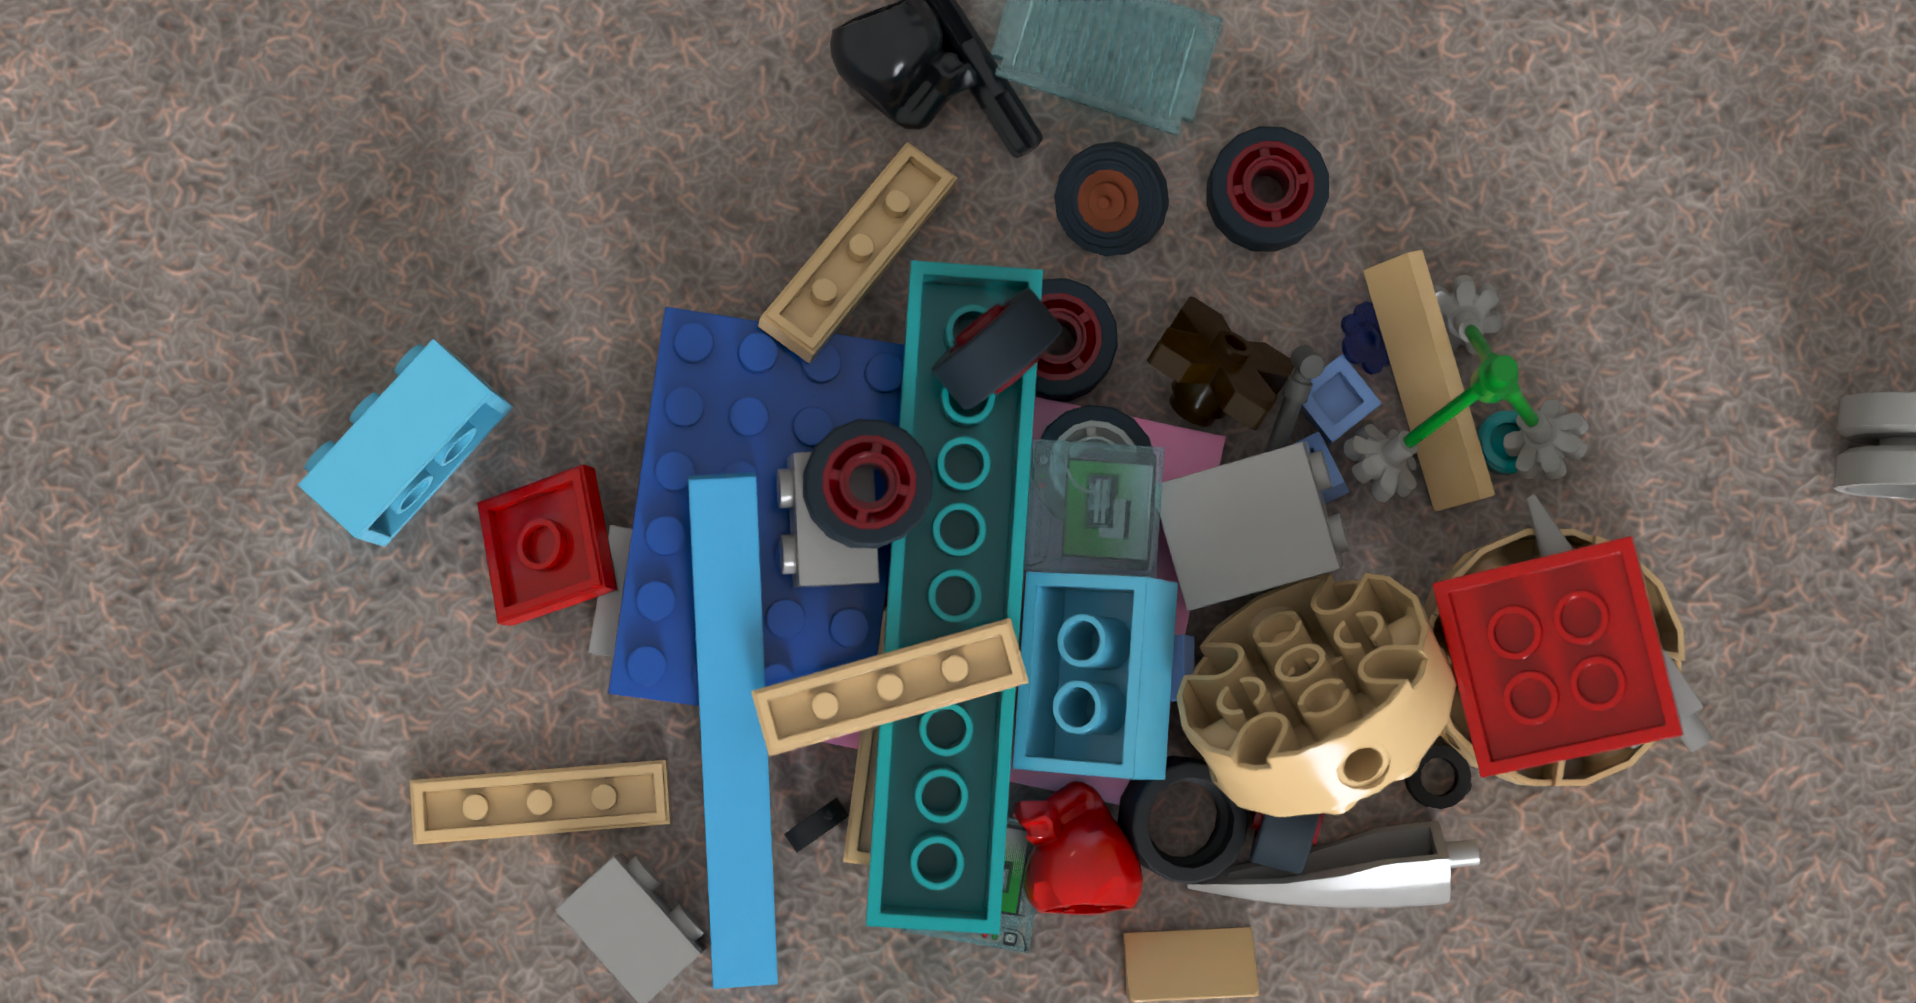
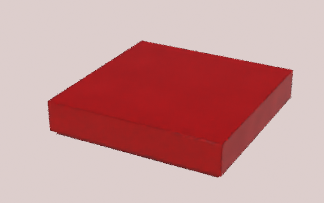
(546, 545)

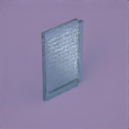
(1111, 55)

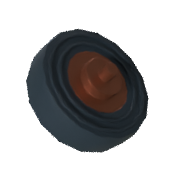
(1111, 198)

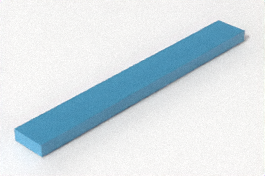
(730, 732)

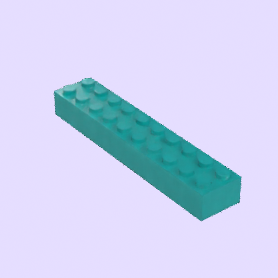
(961, 567)

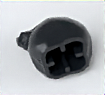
(900, 62)

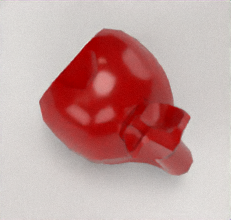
(1078, 854)

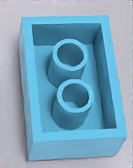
(403, 443)
(1096, 675)

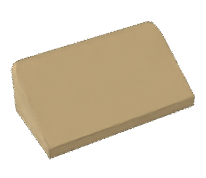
(1190, 964)

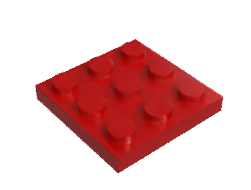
(1558, 657)

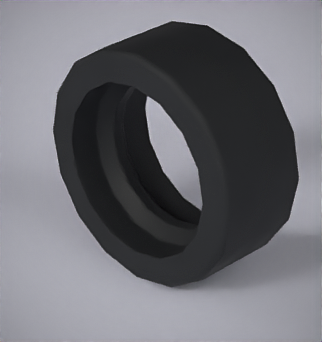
(1221, 846)

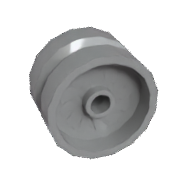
(1888, 425)

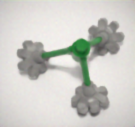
(1543, 434)

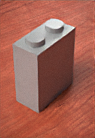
(1251, 525)

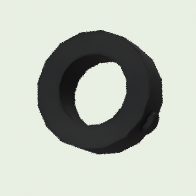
(1459, 789)
(816, 825)

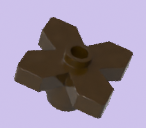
(1218, 369)

